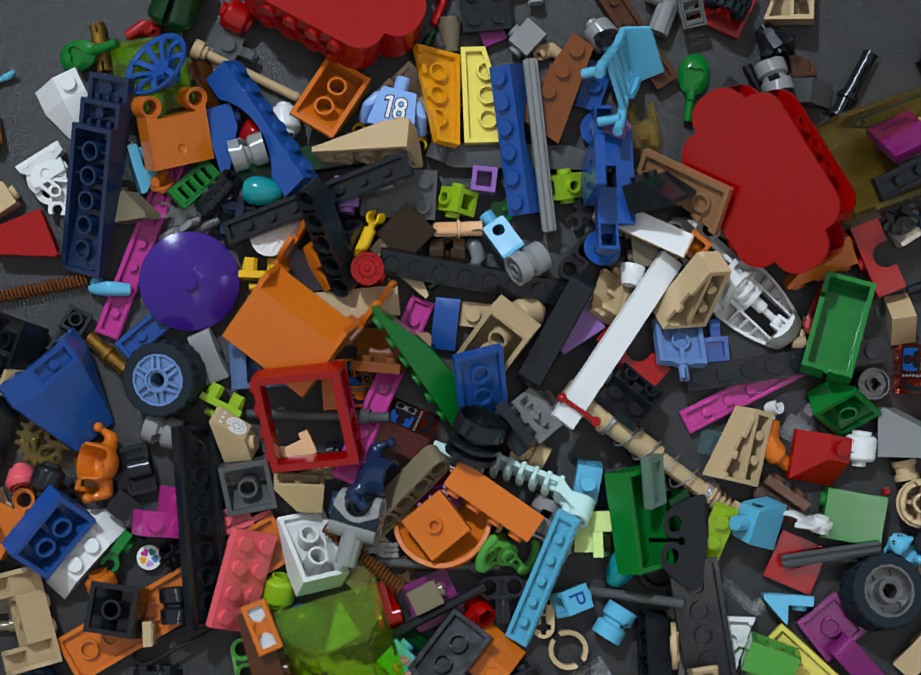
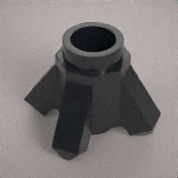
(774, 41)

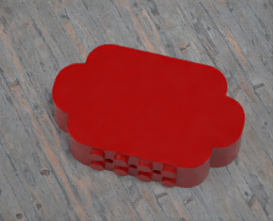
(346, 29)
(782, 174)

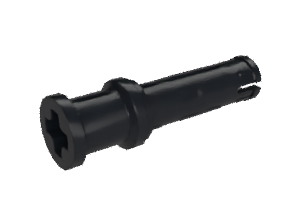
(848, 95)

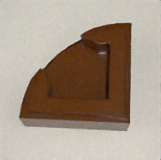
(801, 67)

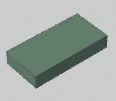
(653, 481)

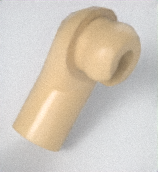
(546, 51)

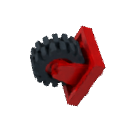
(727, 15)

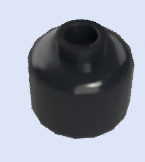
(46, 474)

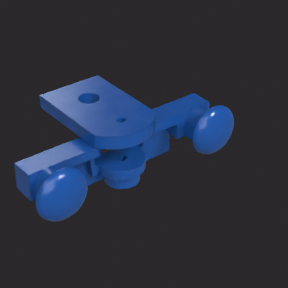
(609, 202)

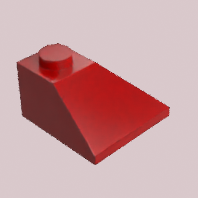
(818, 457)

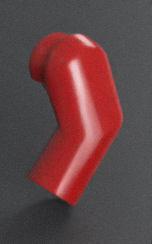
(143, 28)

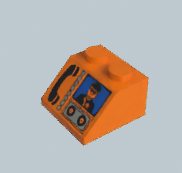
(359, 382)

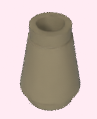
(450, 32)

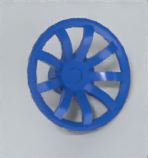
(163, 69)

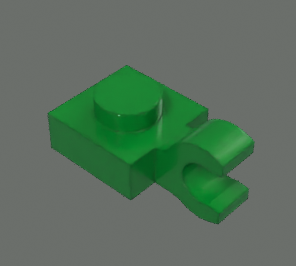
(123, 544)

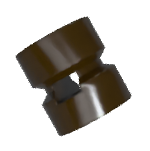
(452, 249)

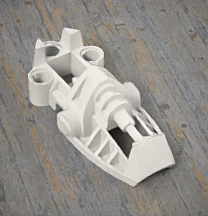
(743, 291)

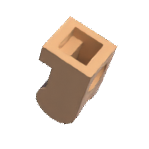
(302, 447)

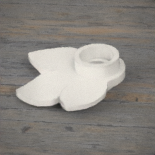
(816, 523)

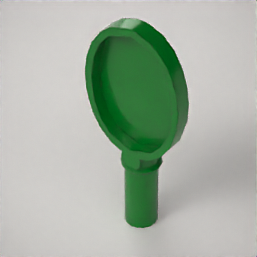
(84, 53)
(692, 81)

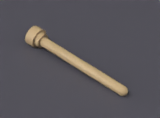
(202, 51)

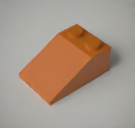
(331, 98)

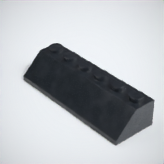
(19, 348)

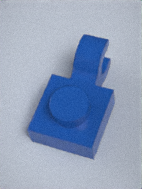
(716, 346)

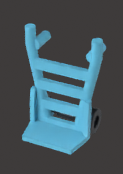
(629, 58)

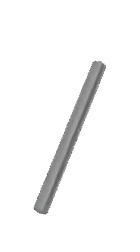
(539, 144)

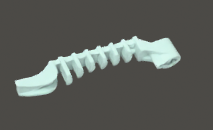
(570, 501)

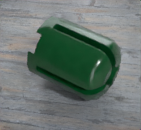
(175, 14)

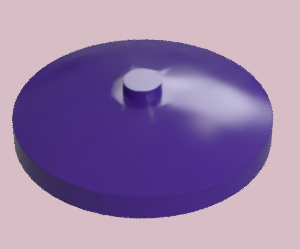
(189, 281)

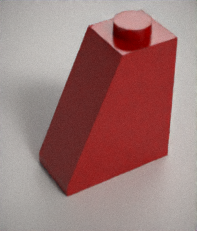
(29, 237)

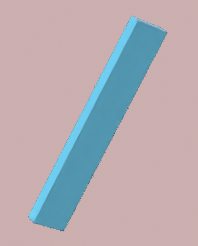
(543, 577)

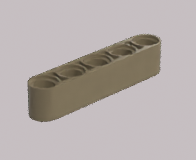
(411, 485)

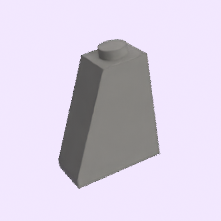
(898, 434)

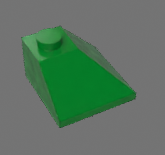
(841, 407)

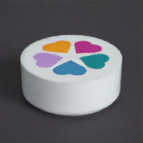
(148, 557)

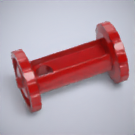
(368, 270)

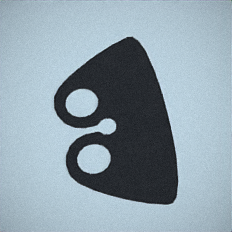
(692, 554)

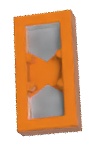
(262, 627)

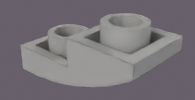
(208, 347)

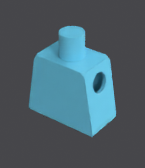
(503, 244)
(587, 478)
(758, 521)

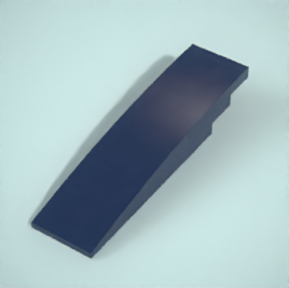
(96, 172)

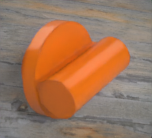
(161, 182)

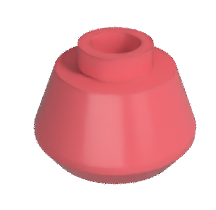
(18, 477)

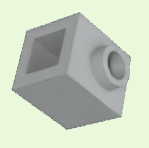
(525, 39)

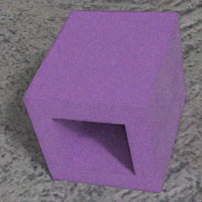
(484, 180)

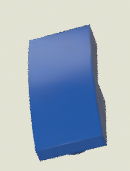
(446, 323)

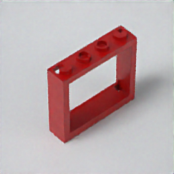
(346, 410)

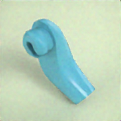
(108, 288)

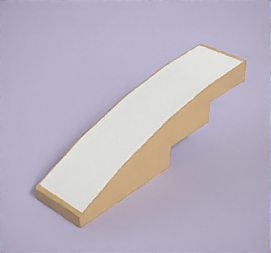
(658, 234)

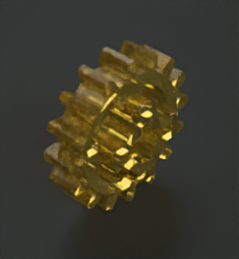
(38, 449)

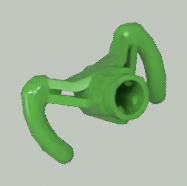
(501, 551)

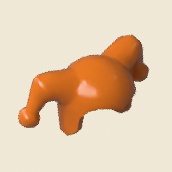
(98, 464)

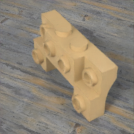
(31, 621)

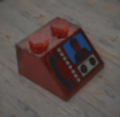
(907, 370)
(409, 427)

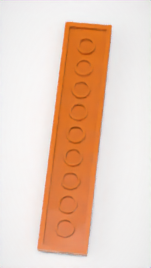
(93, 652)

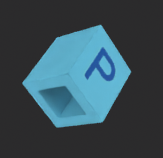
(571, 600)

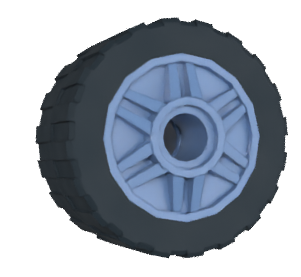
(164, 377)

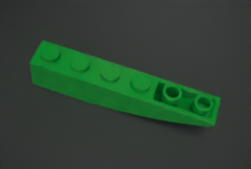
(427, 365)

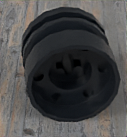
(476, 436)

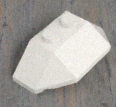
(86, 553)

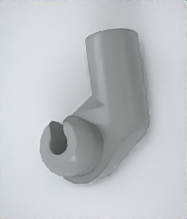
(476, 250)

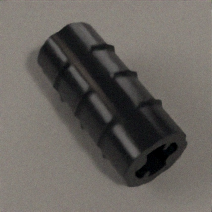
(218, 193)

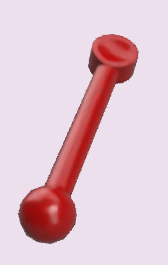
(594, 420)

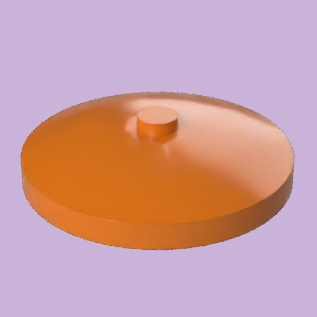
(458, 554)

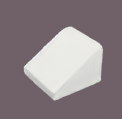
(902, 240)

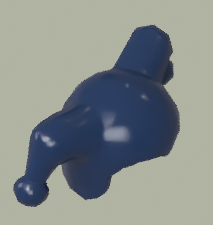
(372, 474)

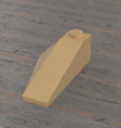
(373, 144)

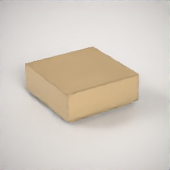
(149, 633)

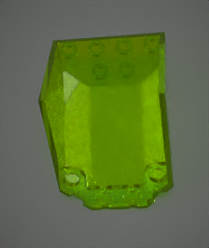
(341, 635)

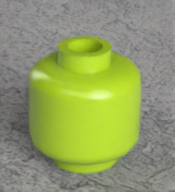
(278, 591)

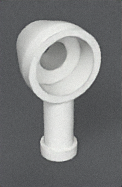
(631, 274)

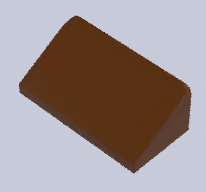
(200, 72)

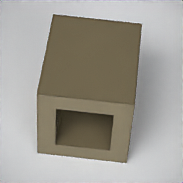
(426, 596)

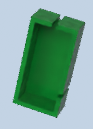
(837, 327)
(634, 524)

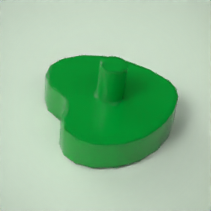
(501, 208)

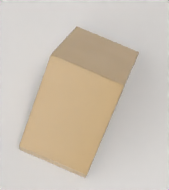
(900, 319)

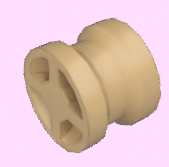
(905, 470)

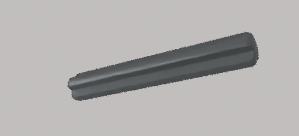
(831, 554)

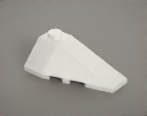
(62, 99)

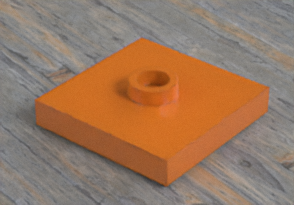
(436, 525)

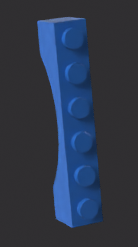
(509, 106)
(288, 164)

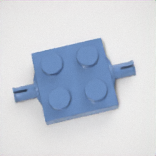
(679, 348)

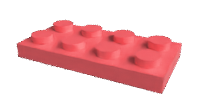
(240, 576)

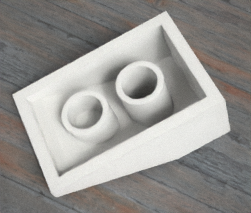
(309, 553)

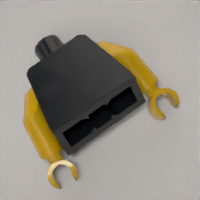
(360, 235)

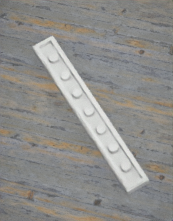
(617, 338)

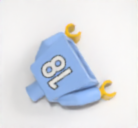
(394, 103)

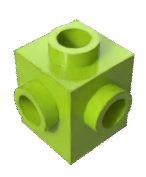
(566, 185)
(457, 201)

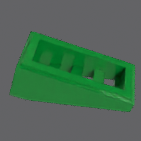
(205, 173)

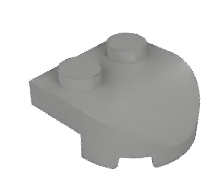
(537, 410)

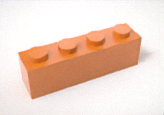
(494, 501)

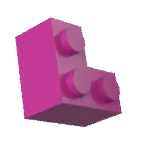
(158, 522)

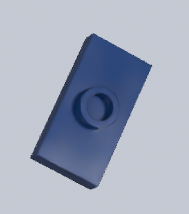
(592, 90)

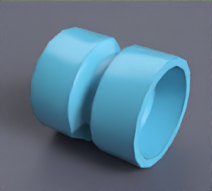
(614, 622)

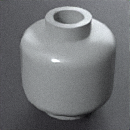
(593, 27)

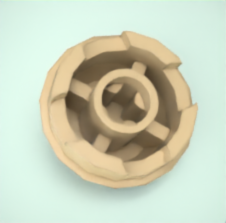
(909, 503)

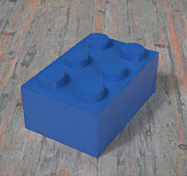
(48, 532)

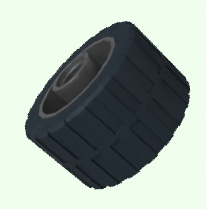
(881, 592)

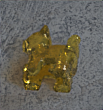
(645, 128)

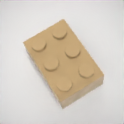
(504, 325)

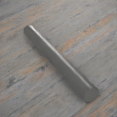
(638, 597)

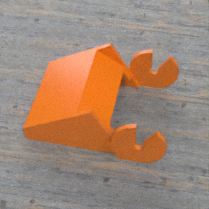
(290, 323)

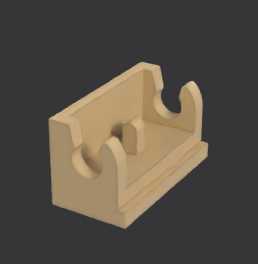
(608, 296)

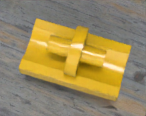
(250, 270)

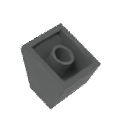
(247, 486)

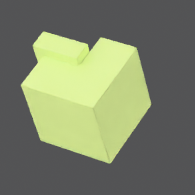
(595, 536)

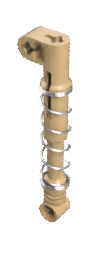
(643, 445)

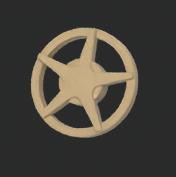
(674, 646)

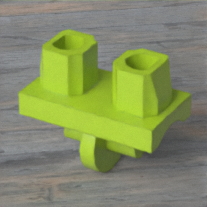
(213, 397)

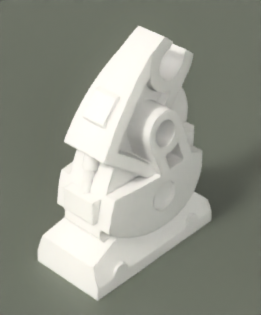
(47, 173)

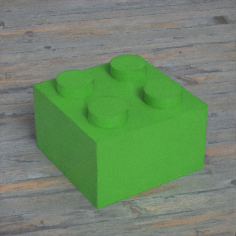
(769, 656)

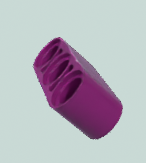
(853, 658)

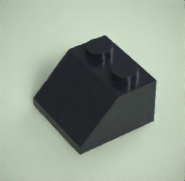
(655, 191)
(115, 610)

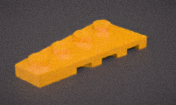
(441, 92)

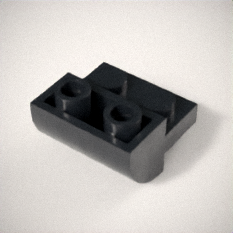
(628, 396)

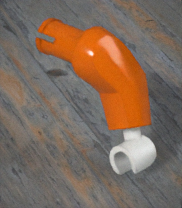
(775, 449)

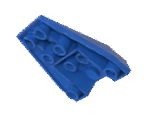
(61, 392)

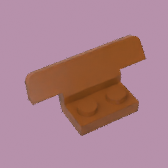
(375, 352)

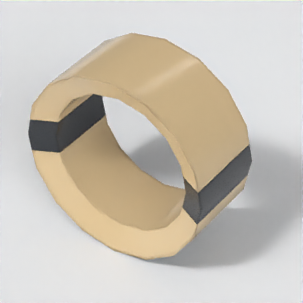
(568, 666)

